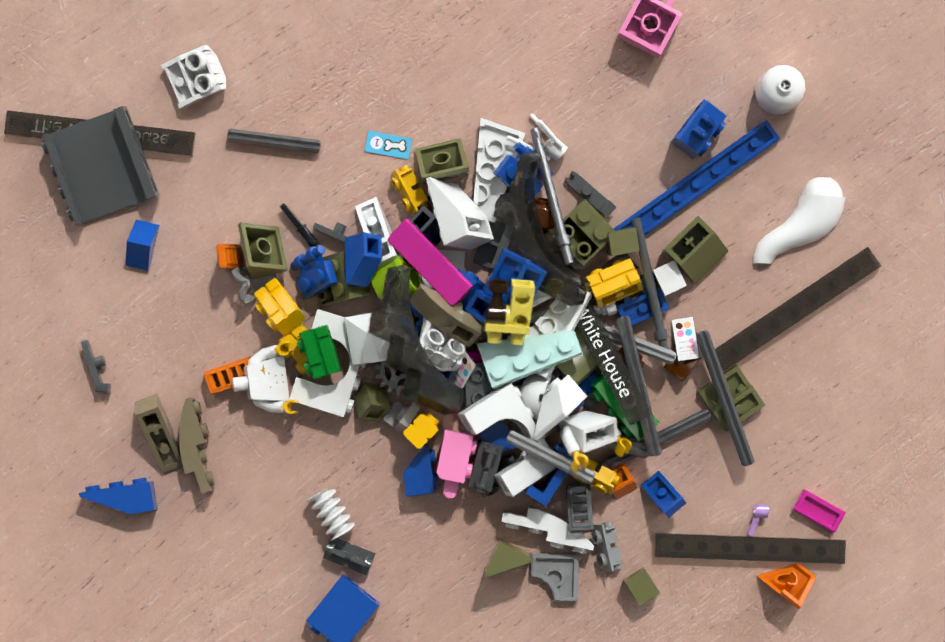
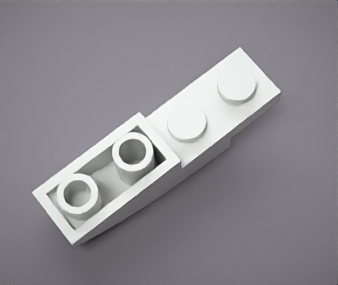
(556, 528)

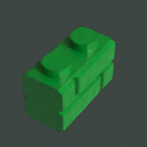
(319, 351)

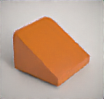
(626, 483)

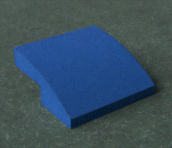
(513, 266)

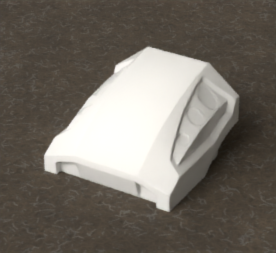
(195, 75)
(440, 348)

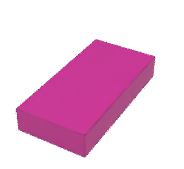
(819, 510)

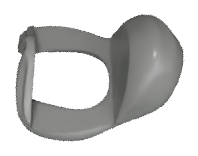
(255, 283)

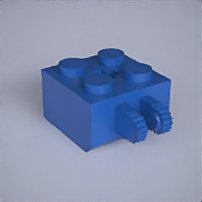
(698, 129)

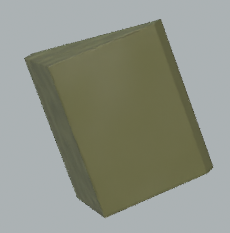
(442, 160)
(262, 249)
(506, 557)

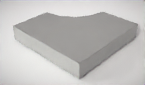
(559, 572)

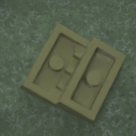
(580, 366)
(743, 394)

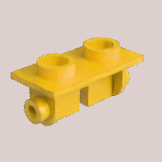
(403, 182)
(603, 479)

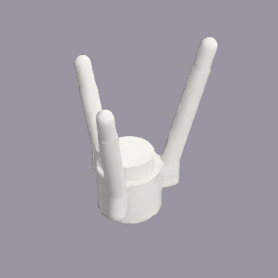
(553, 146)

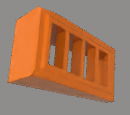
(229, 256)
(211, 382)

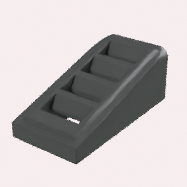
(579, 494)

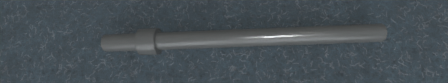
(660, 332)

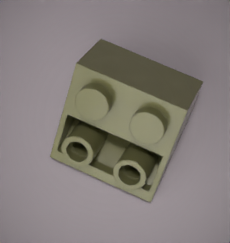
(586, 230)
(695, 249)
(340, 291)

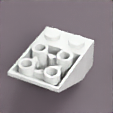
(458, 216)

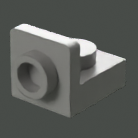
(400, 417)

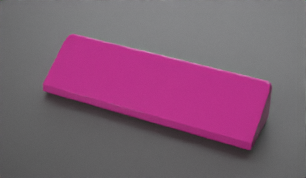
(430, 262)

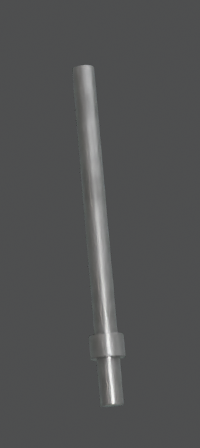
(563, 239)

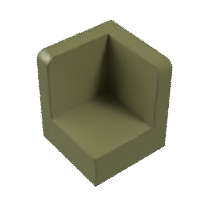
(623, 241)
(372, 402)
(641, 586)

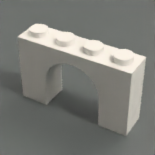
(335, 397)
(506, 404)

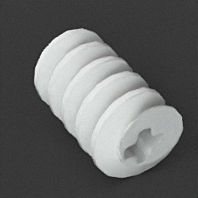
(331, 513)

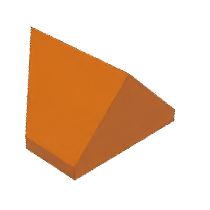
(790, 582)

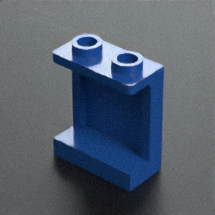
(553, 482)
(342, 611)

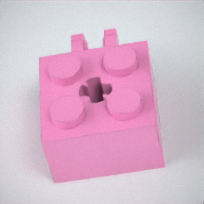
(650, 40)
(454, 459)

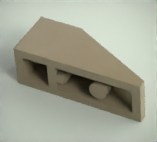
(158, 432)

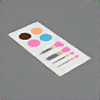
(685, 339)
(463, 373)

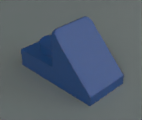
(663, 494)

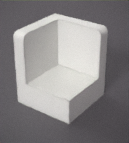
(669, 278)

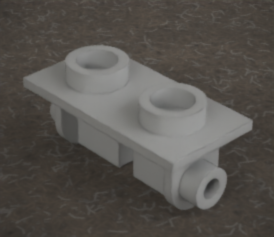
(607, 557)

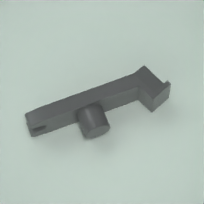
(589, 193)
(336, 233)
(94, 364)

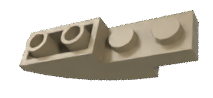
(448, 318)
(191, 435)

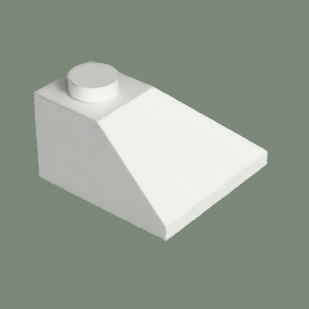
(363, 345)
(557, 404)

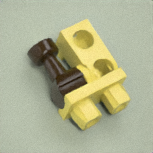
(509, 318)

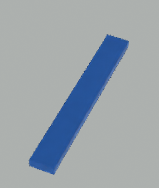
(704, 178)

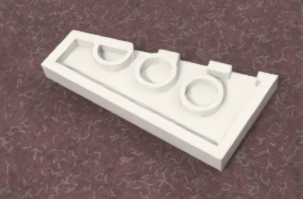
(491, 151)

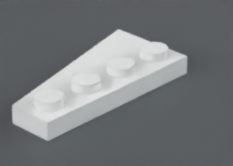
(558, 319)

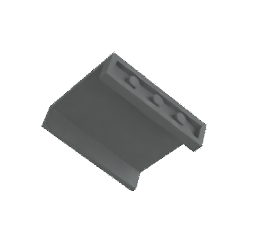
(100, 166)

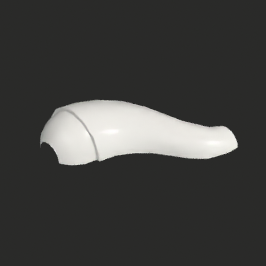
(812, 219)

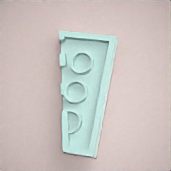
(513, 362)

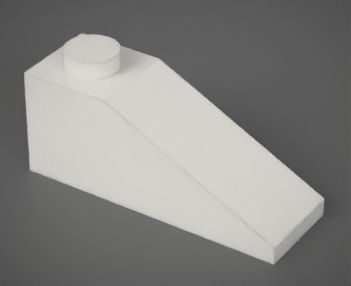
(375, 222)

